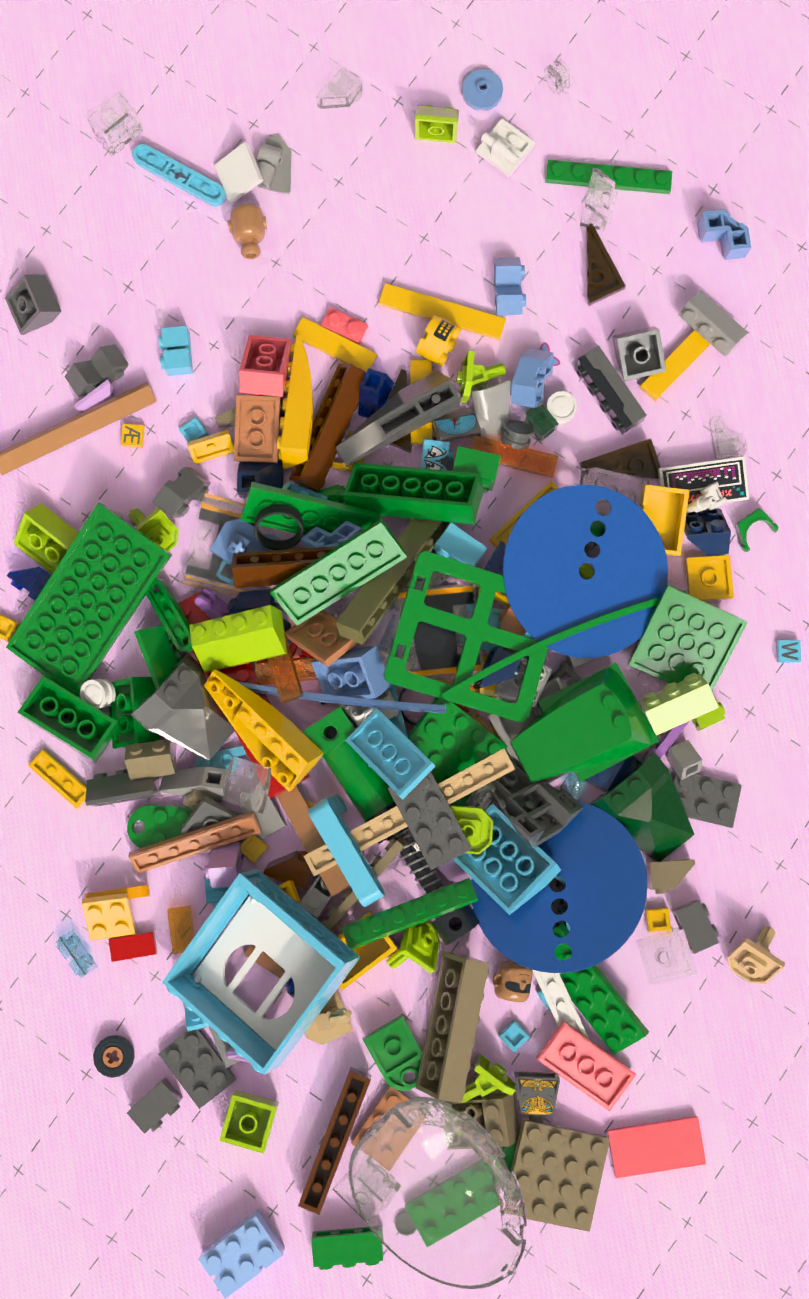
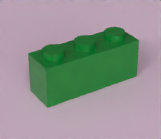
(346, 1248)

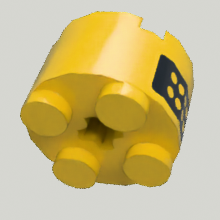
(438, 340)

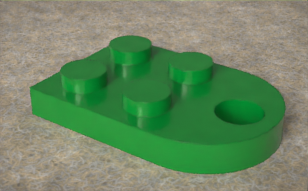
(160, 823)
(395, 1053)

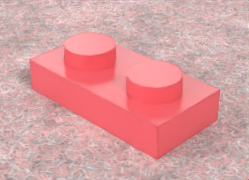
(345, 325)

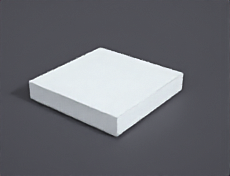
(238, 172)

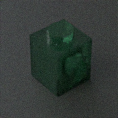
(541, 421)

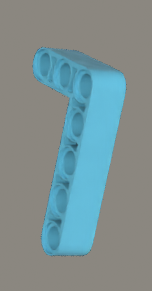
(345, 850)

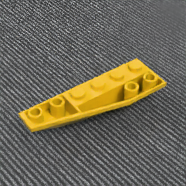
(298, 418)
(265, 731)

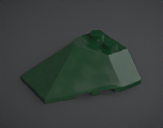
(649, 808)

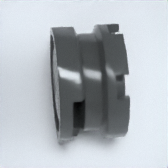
(517, 434)

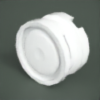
(562, 406)
(98, 693)

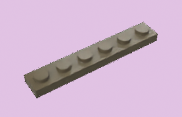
(378, 867)

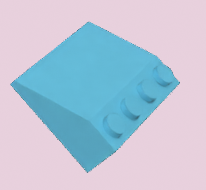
(509, 867)

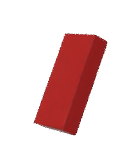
(133, 946)

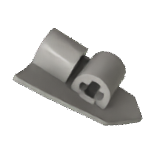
(275, 165)
(492, 408)

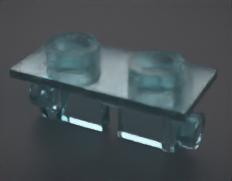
(82, 961)

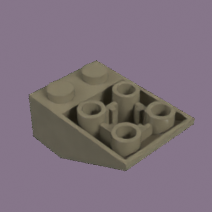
(495, 1114)

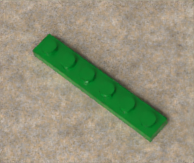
(625, 177)
(409, 913)

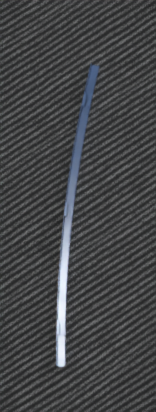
(418, 707)

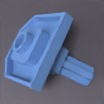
(232, 539)

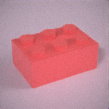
(265, 366)

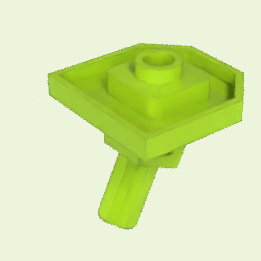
(474, 375)
(156, 526)
(476, 825)
(420, 945)
(488, 1079)

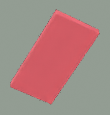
(586, 1065)
(656, 1147)

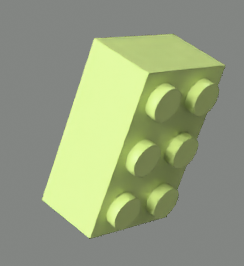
(678, 703)

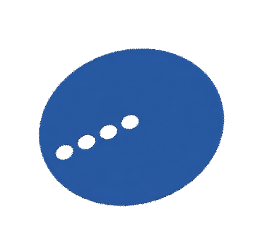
(545, 562)
(602, 892)

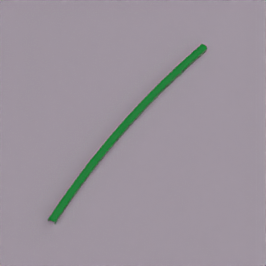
(545, 642)

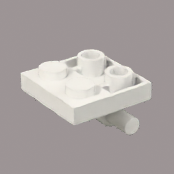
(505, 147)

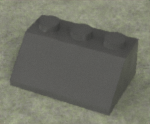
(119, 788)

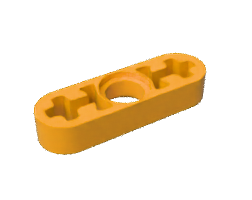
(133, 892)

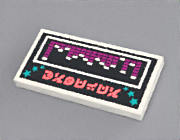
(693, 477)

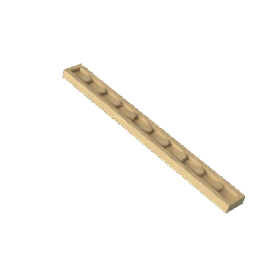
(392, 820)

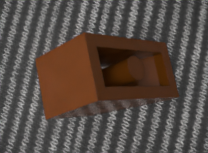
(290, 867)

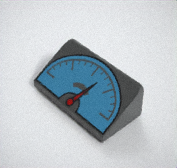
(456, 427)

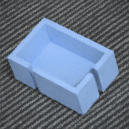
(241, 1253)

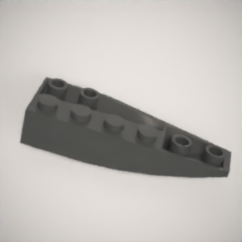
(401, 415)

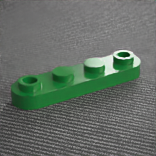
(170, 615)

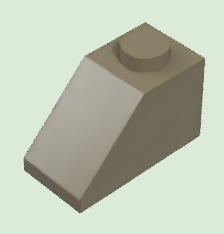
(667, 874)

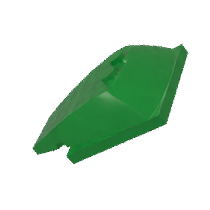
(584, 729)

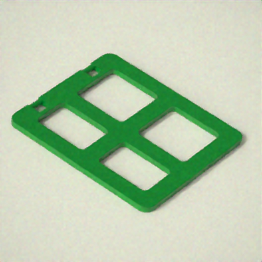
(475, 632)

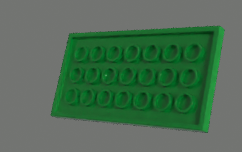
(88, 599)

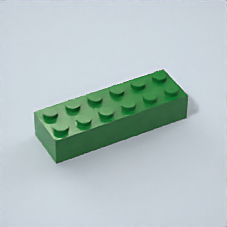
(415, 492)

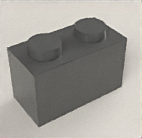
(697, 928)
(154, 1106)

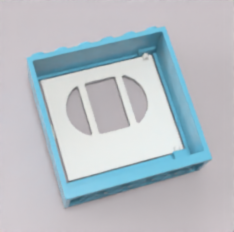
(287, 935)

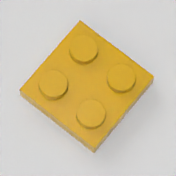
(709, 577)
(108, 916)

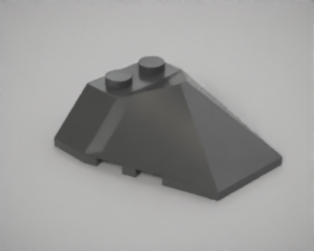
(186, 711)
(534, 807)

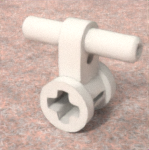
(710, 498)

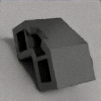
(104, 365)
(178, 494)

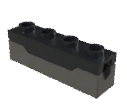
(610, 390)

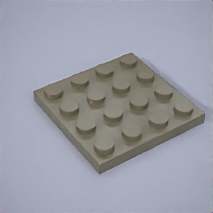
(559, 1173)

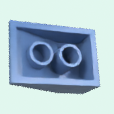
(353, 674)

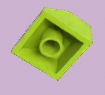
(436, 123)

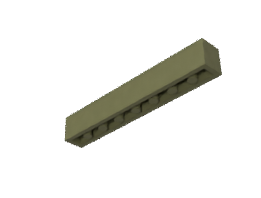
(379, 593)

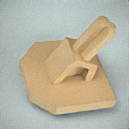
(753, 959)
(331, 1022)

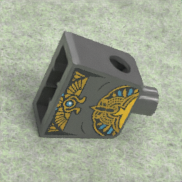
(537, 1093)

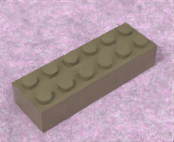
(452, 1027)

